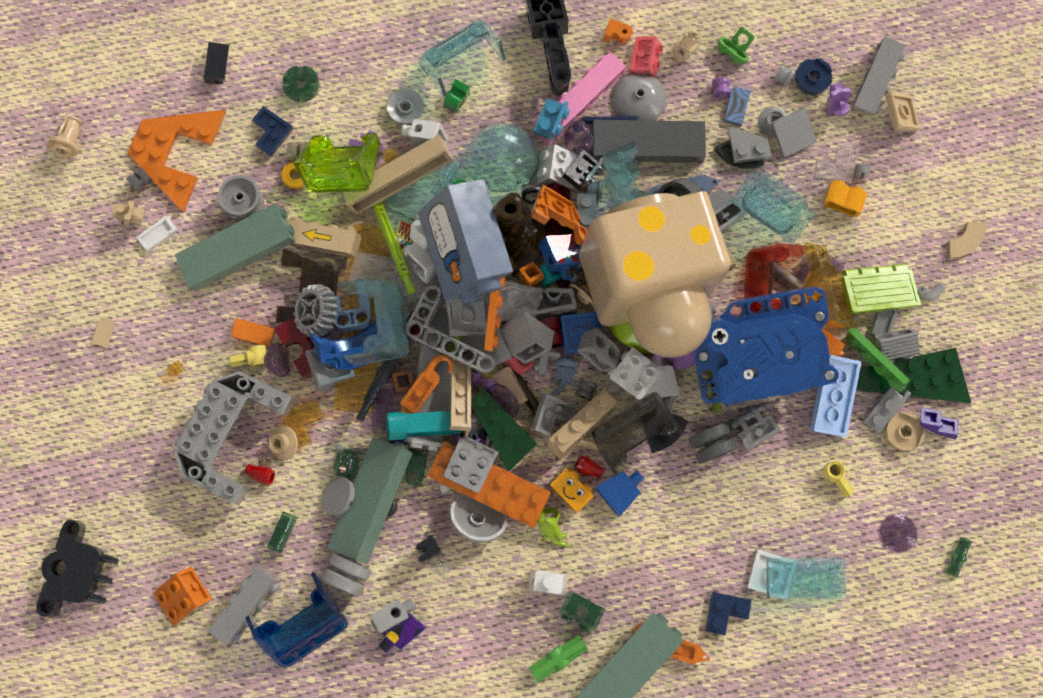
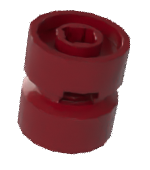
(554, 324)

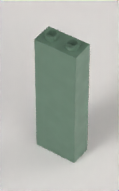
(235, 247)
(374, 493)
(635, 660)

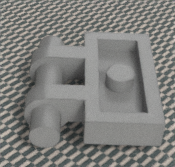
(756, 433)

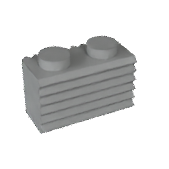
(898, 344)

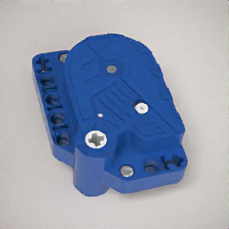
(766, 349)

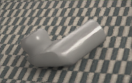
(930, 294)

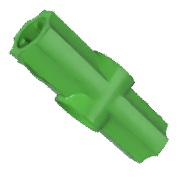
(558, 658)

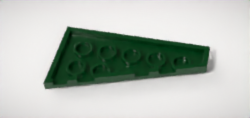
(930, 376)

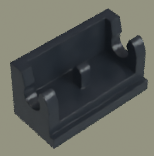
(216, 63)
(432, 549)

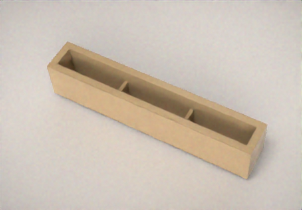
(401, 174)

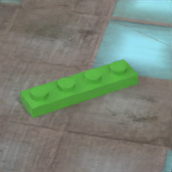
(880, 363)

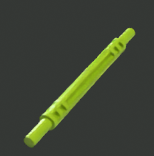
(394, 247)

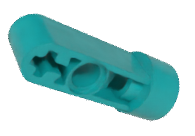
(418, 424)

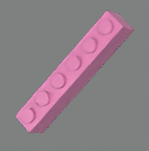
(589, 89)

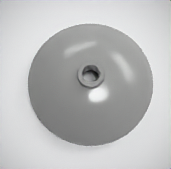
(628, 103)
(465, 510)

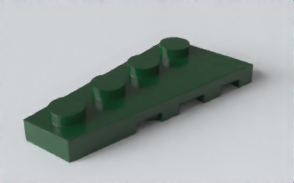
(502, 429)

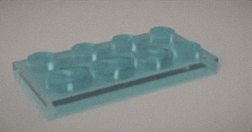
(806, 578)

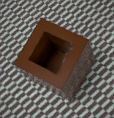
(402, 381)

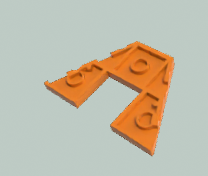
(155, 140)

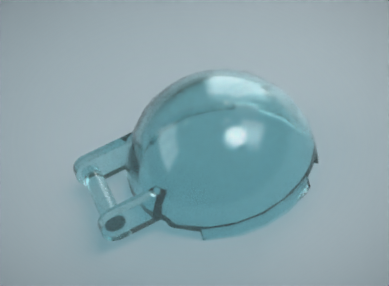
(503, 158)

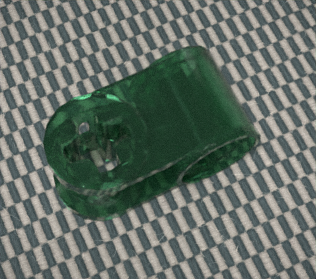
(416, 465)

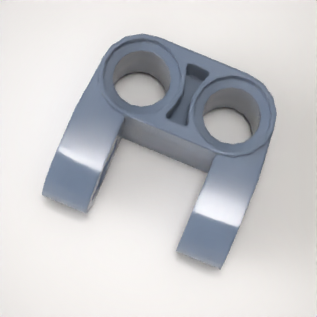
(353, 315)

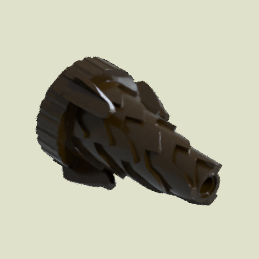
(519, 231)

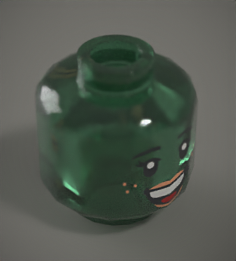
(345, 463)

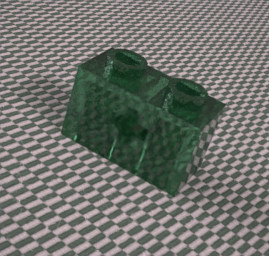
(593, 611)

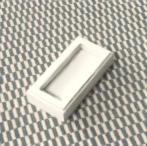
(157, 234)

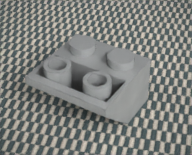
(725, 211)
(527, 337)

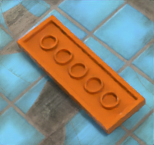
(500, 491)

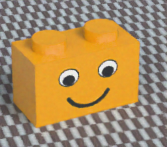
(572, 490)

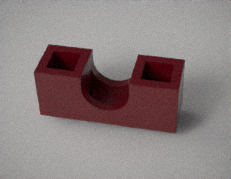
(290, 335)

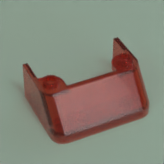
(760, 270)

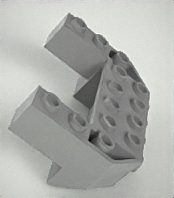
(213, 422)

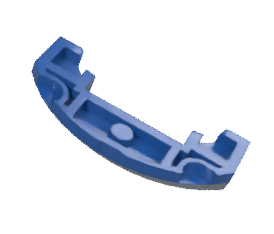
(333, 351)

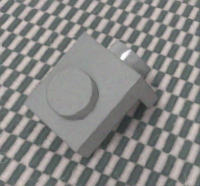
(541, 365)

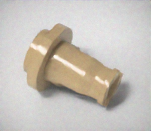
(65, 142)

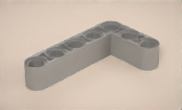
(443, 339)

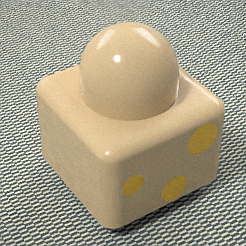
(656, 269)

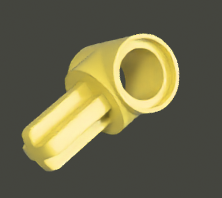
(253, 357)
(839, 479)

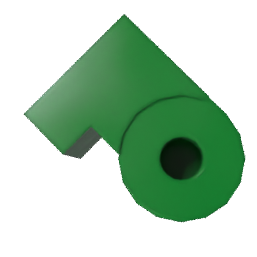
(456, 96)

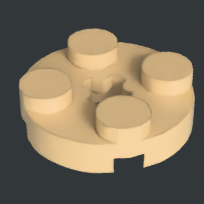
(894, 434)

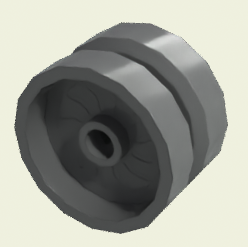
(713, 443)

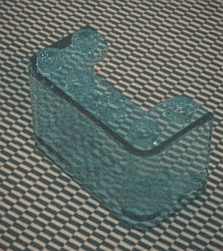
(621, 173)

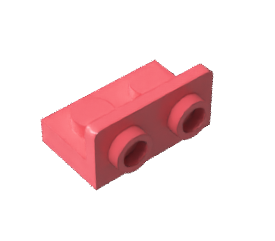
(646, 55)

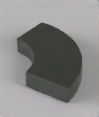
(724, 152)

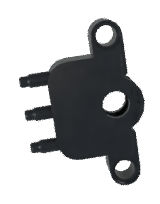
(81, 575)

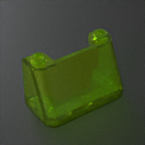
(338, 168)

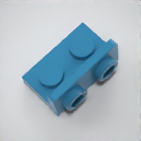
(550, 119)

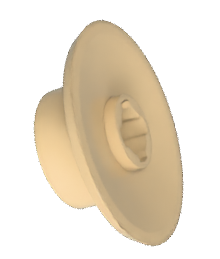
(288, 445)

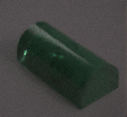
(282, 532)

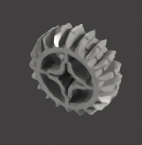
(315, 310)

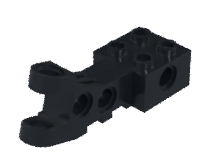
(550, 22)

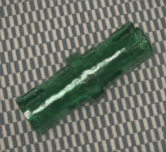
(958, 557)

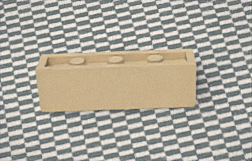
(460, 397)

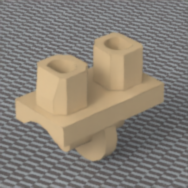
(686, 46)
(128, 214)

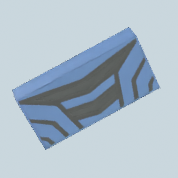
(737, 106)

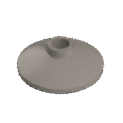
(403, 98)

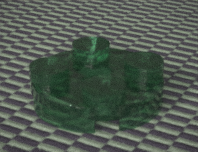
(301, 74)

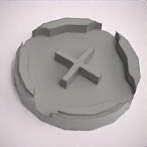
(338, 496)

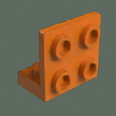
(182, 595)

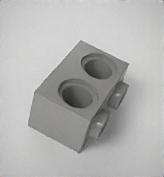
(599, 350)

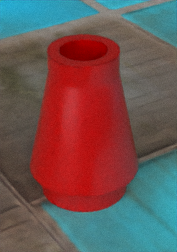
(588, 467)
(261, 474)

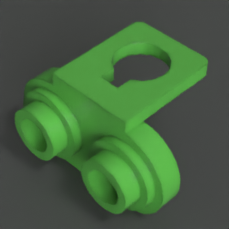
(732, 47)

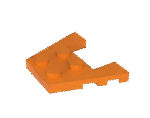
(553, 205)

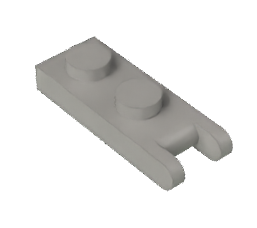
(885, 409)

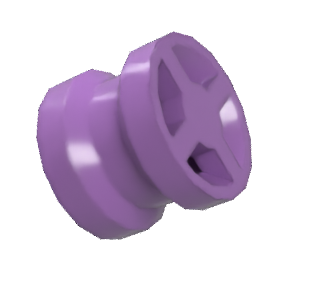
(721, 87)

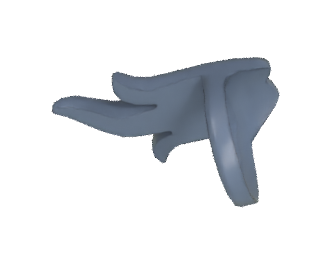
(565, 371)

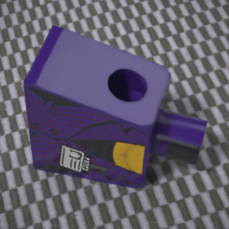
(402, 633)

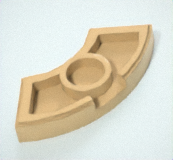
(968, 241)

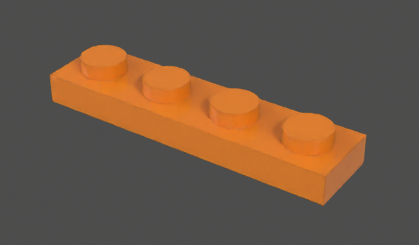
(494, 320)

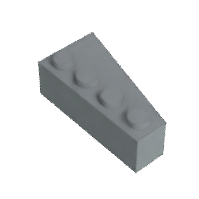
(878, 76)

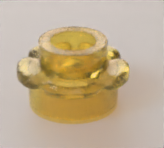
(175, 368)

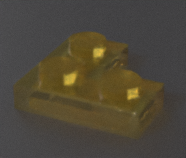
(300, 417)

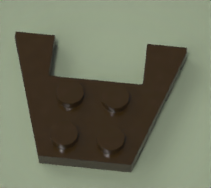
(311, 274)

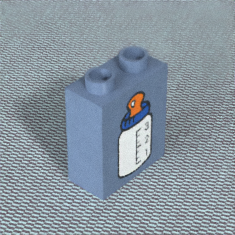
(465, 242)

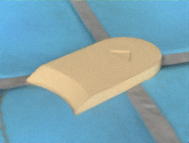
(103, 333)

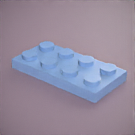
(836, 400)

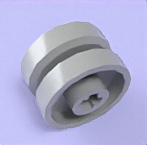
(240, 197)
(346, 573)

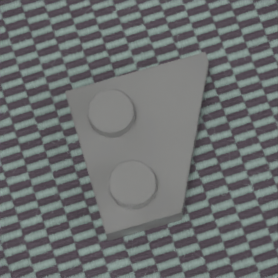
(748, 146)

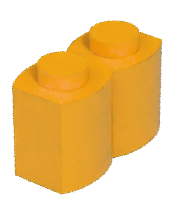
(844, 198)

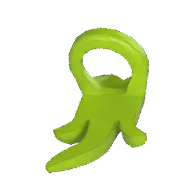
(550, 529)

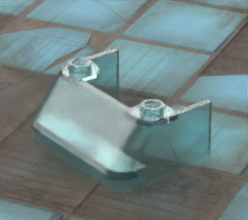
(456, 44)
(390, 319)

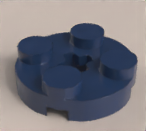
(809, 85)

